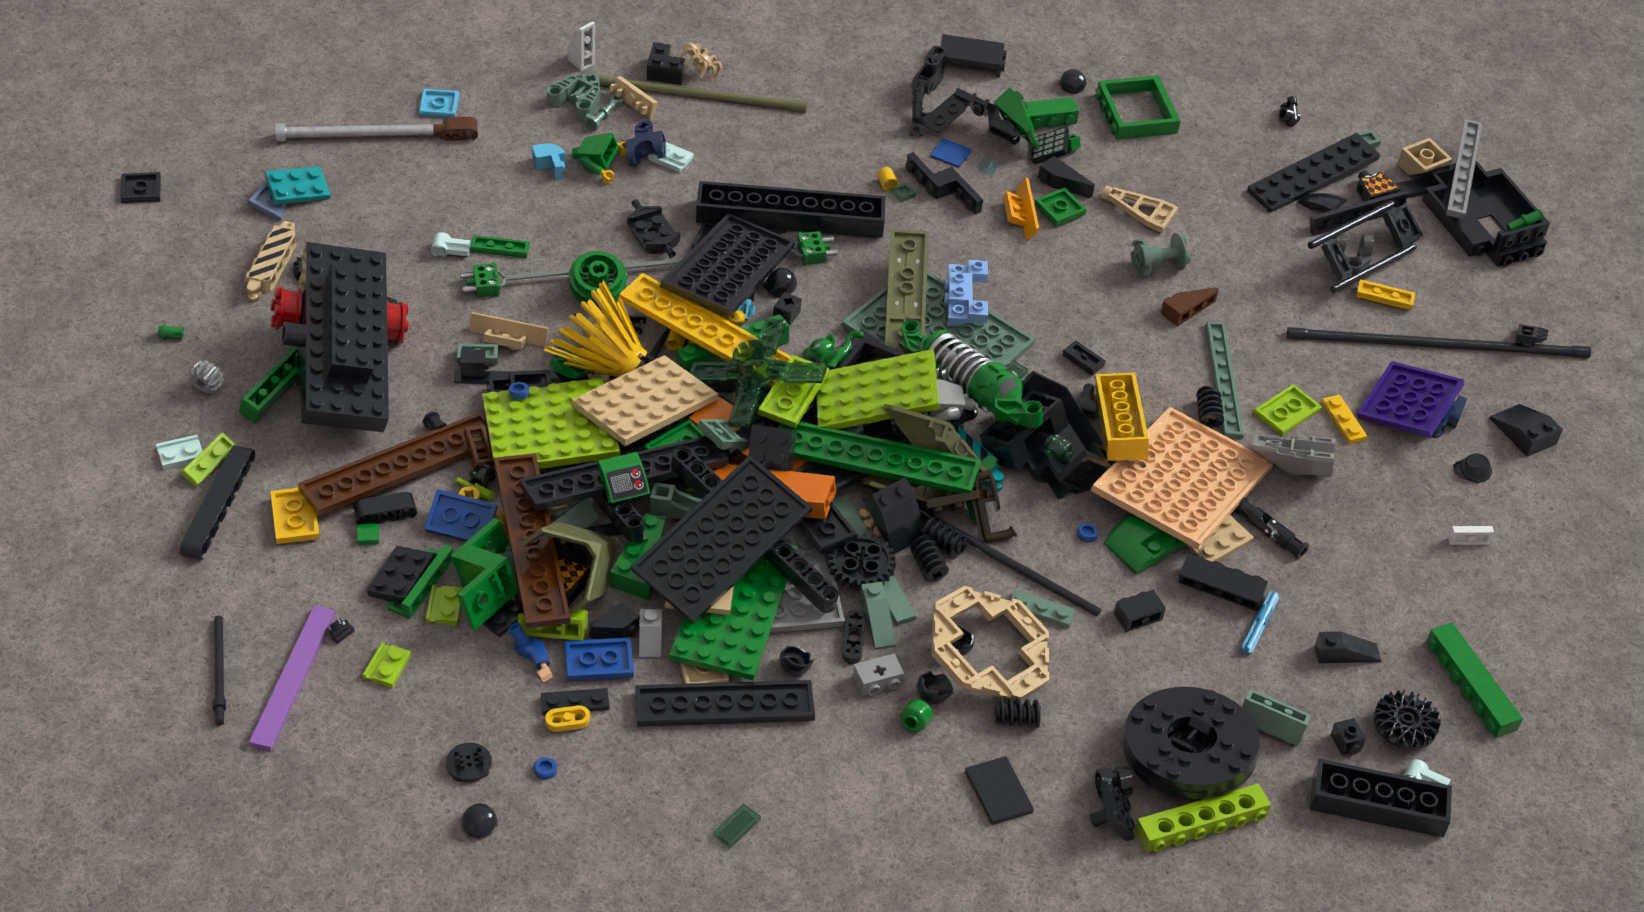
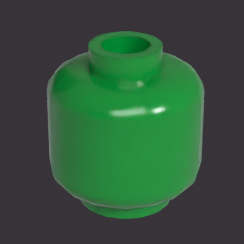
(916, 715)

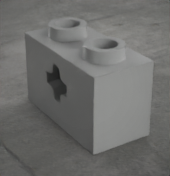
(878, 675)

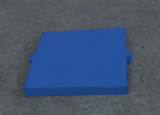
(951, 152)

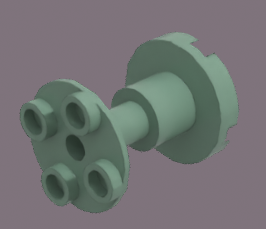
(1144, 256)

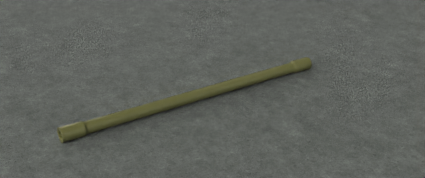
(793, 105)

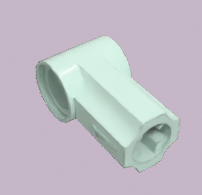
(444, 245)
(1419, 770)

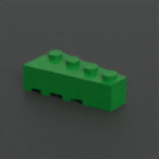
(621, 575)

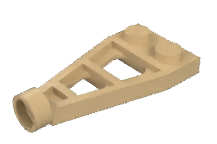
(1157, 220)

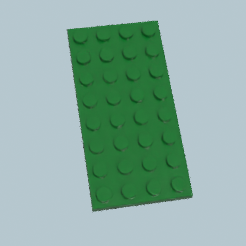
(738, 640)

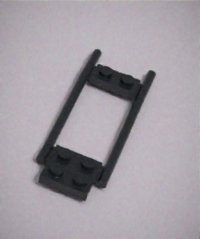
(1401, 226)

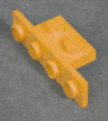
(1021, 209)

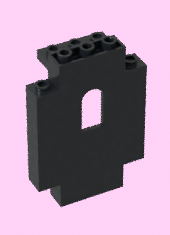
(1490, 195)

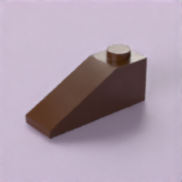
(1187, 304)

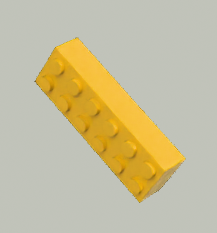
(1121, 417)

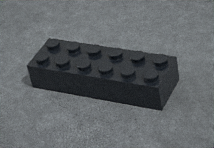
(1381, 797)

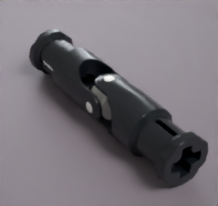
(1269, 526)

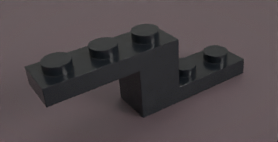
(944, 183)

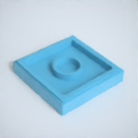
(438, 103)

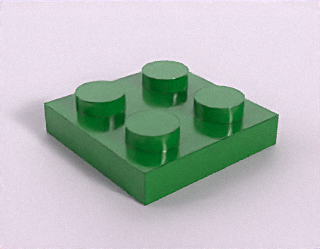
(1060, 206)

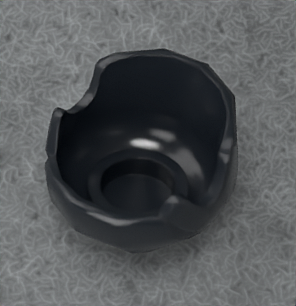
(1073, 81)
(795, 660)
(479, 820)

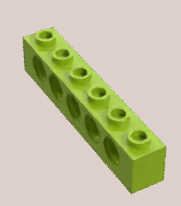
(1202, 818)

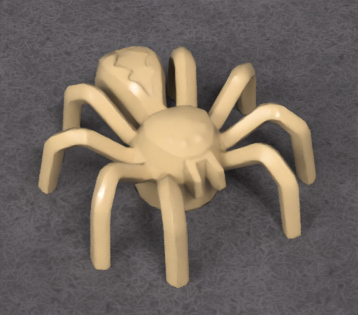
(701, 61)

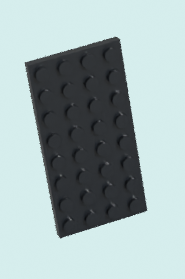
(727, 265)
(721, 539)

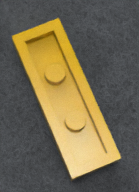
(1385, 295)
(1344, 419)

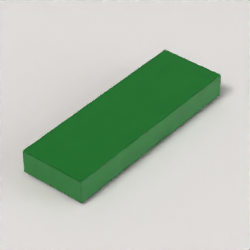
(500, 246)

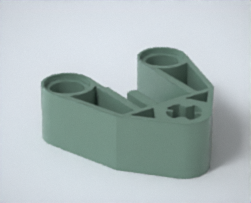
(581, 88)

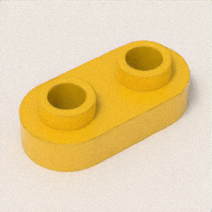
(567, 717)

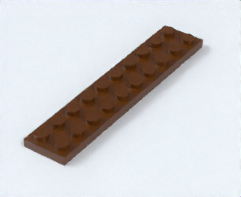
(390, 466)
(537, 562)

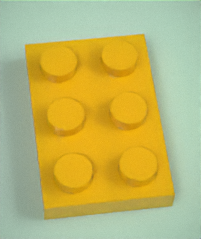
(293, 517)

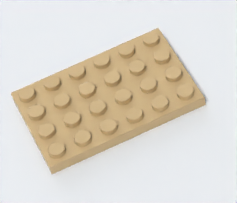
(644, 400)

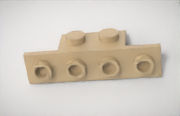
(508, 332)

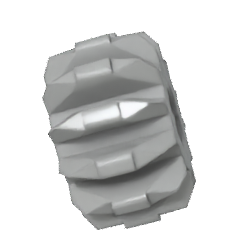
(206, 377)

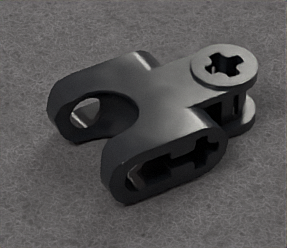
(931, 72)

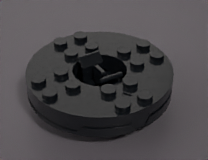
(1191, 742)

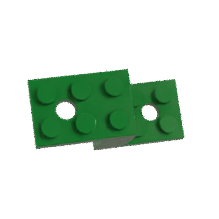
(484, 574)

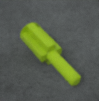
(485, 494)

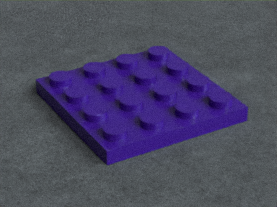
(1410, 399)

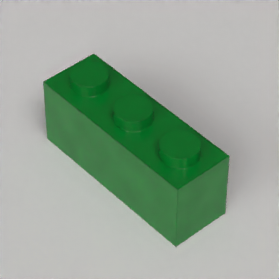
(1053, 112)

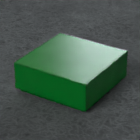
(367, 534)

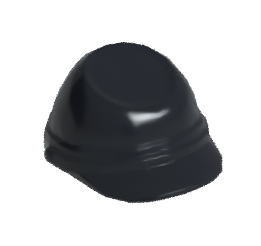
(1473, 468)

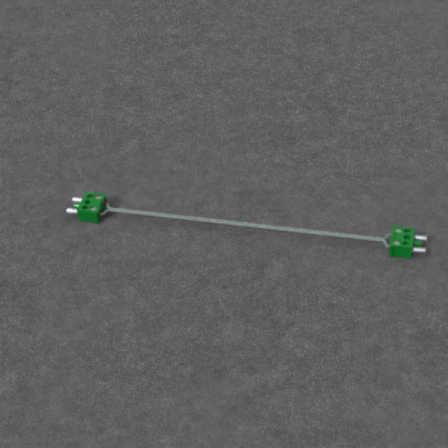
(485, 278)

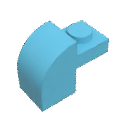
(549, 156)

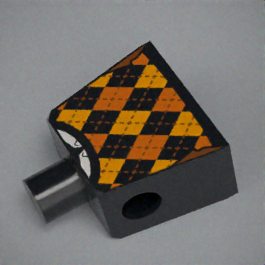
(1375, 185)
(574, 578)

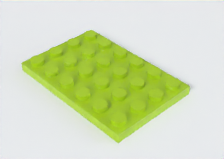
(859, 391)

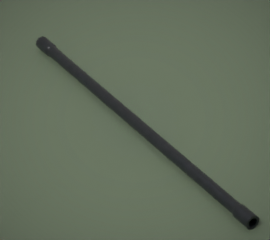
(1302, 333)

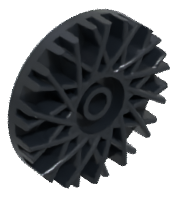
(1406, 720)

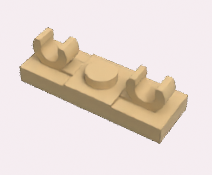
(634, 97)

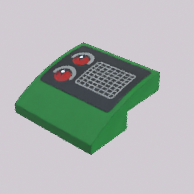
(623, 477)

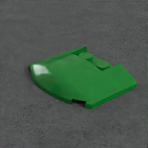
(1140, 543)

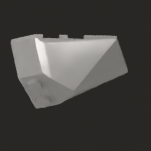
(1298, 455)

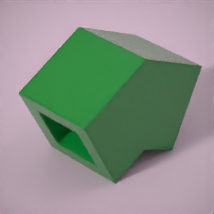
(1073, 143)

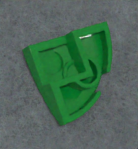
(566, 370)

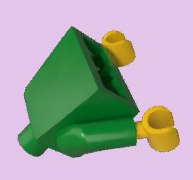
(597, 153)

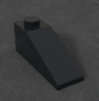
(1060, 175)
(1345, 648)

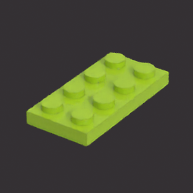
(789, 401)

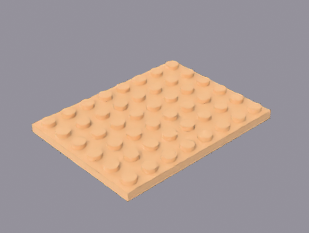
(1187, 481)

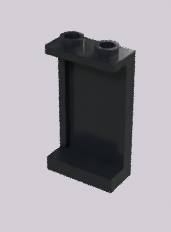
(974, 52)

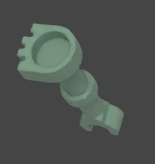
(593, 122)

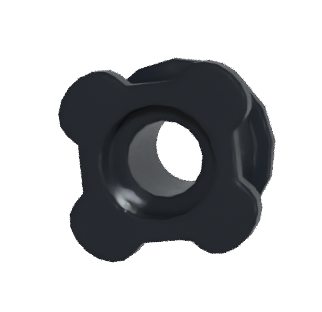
(483, 475)

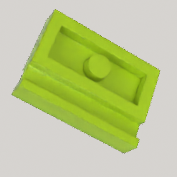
(444, 605)
(387, 665)

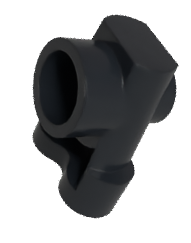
(1289, 111)

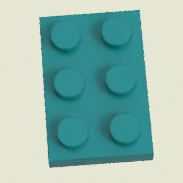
(297, 185)

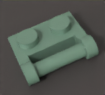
(722, 435)

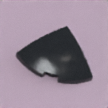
(1322, 201)

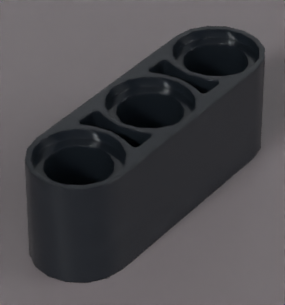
(385, 508)

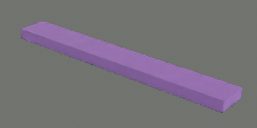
(292, 678)

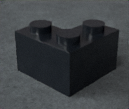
(663, 67)

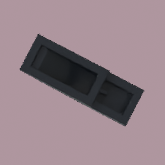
(536, 378)

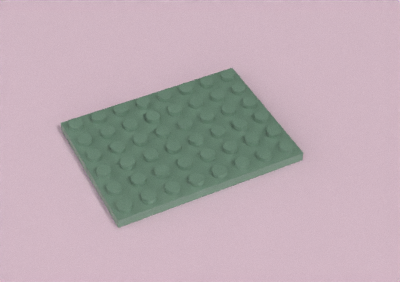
(995, 340)

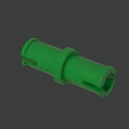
(1525, 220)

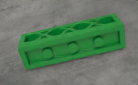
(424, 584)

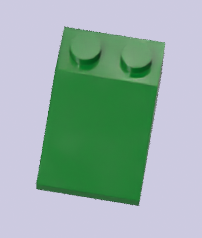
(1015, 111)

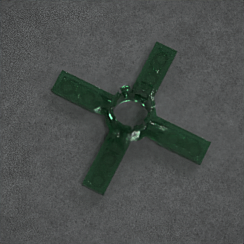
(752, 380)

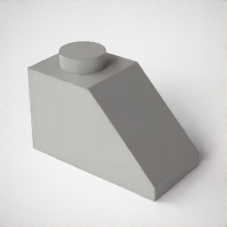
(650, 633)

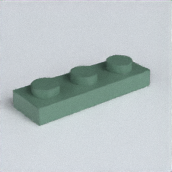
(1046, 609)

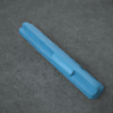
(1259, 622)

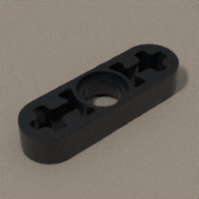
(850, 629)

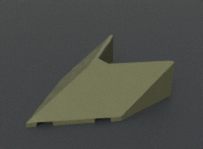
(925, 433)
(601, 548)

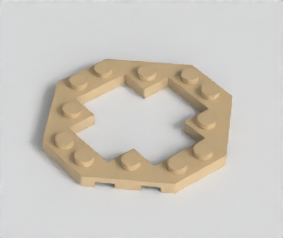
(990, 680)

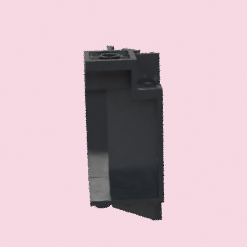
(1088, 448)

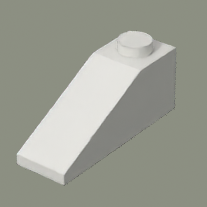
(582, 47)

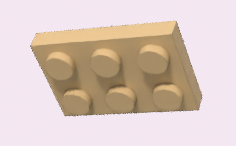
(1224, 541)

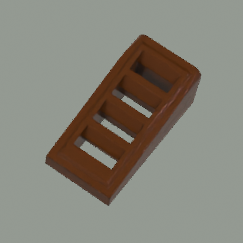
(474, 457)

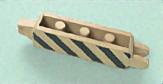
(271, 260)

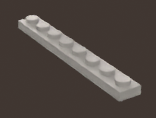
(1464, 169)

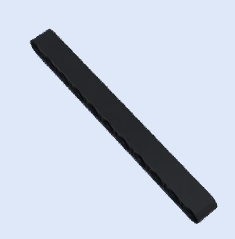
(704, 480)

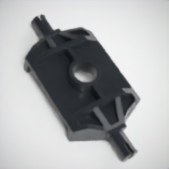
(651, 219)

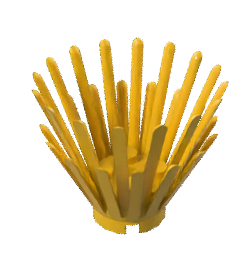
(611, 341)

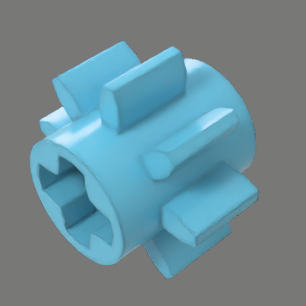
(747, 308)

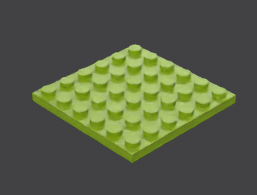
(547, 425)

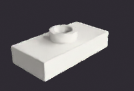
(1470, 535)

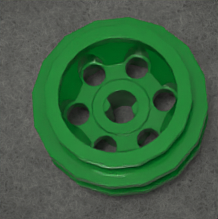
(594, 268)

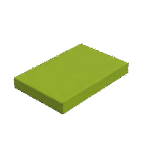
(1287, 410)

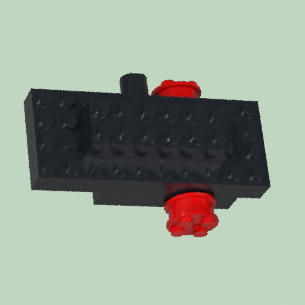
(341, 335)

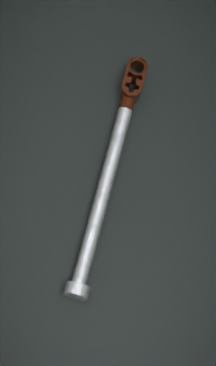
(451, 128)

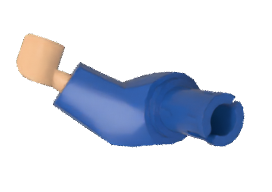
(531, 649)

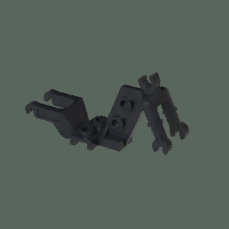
(953, 108)

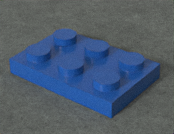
(458, 515)
(599, 659)

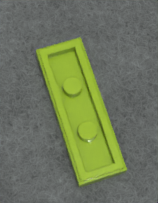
(207, 460)

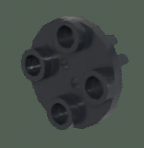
(458, 764)

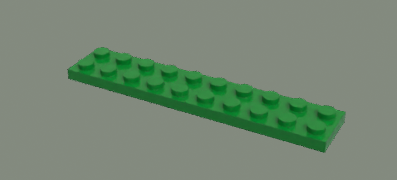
(885, 458)

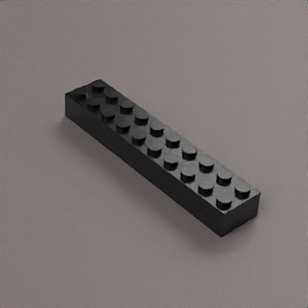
(792, 208)

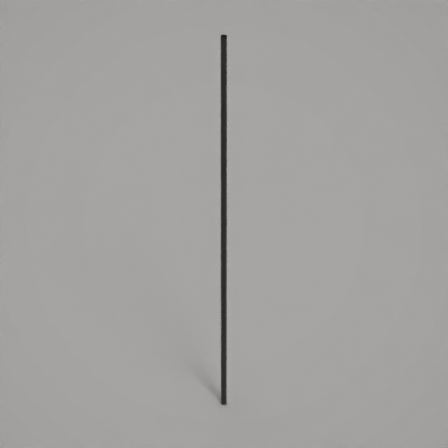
(981, 546)

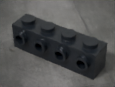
(1223, 581)

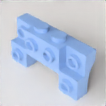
(959, 295)

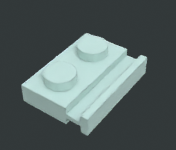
(675, 158)
(178, 451)

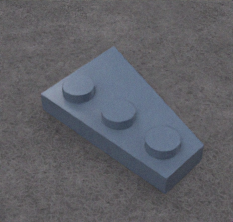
(264, 203)

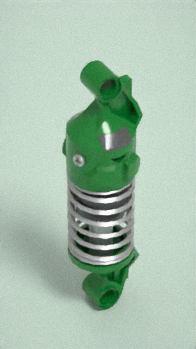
(980, 377)

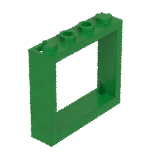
(1165, 126)

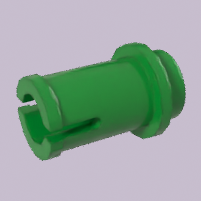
(170, 332)

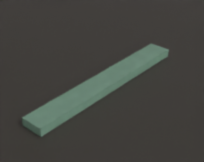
(1224, 378)
(898, 604)

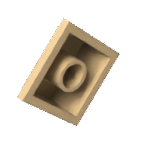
(1422, 157)

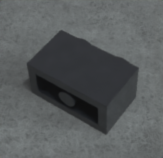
(1139, 610)

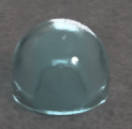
(991, 169)

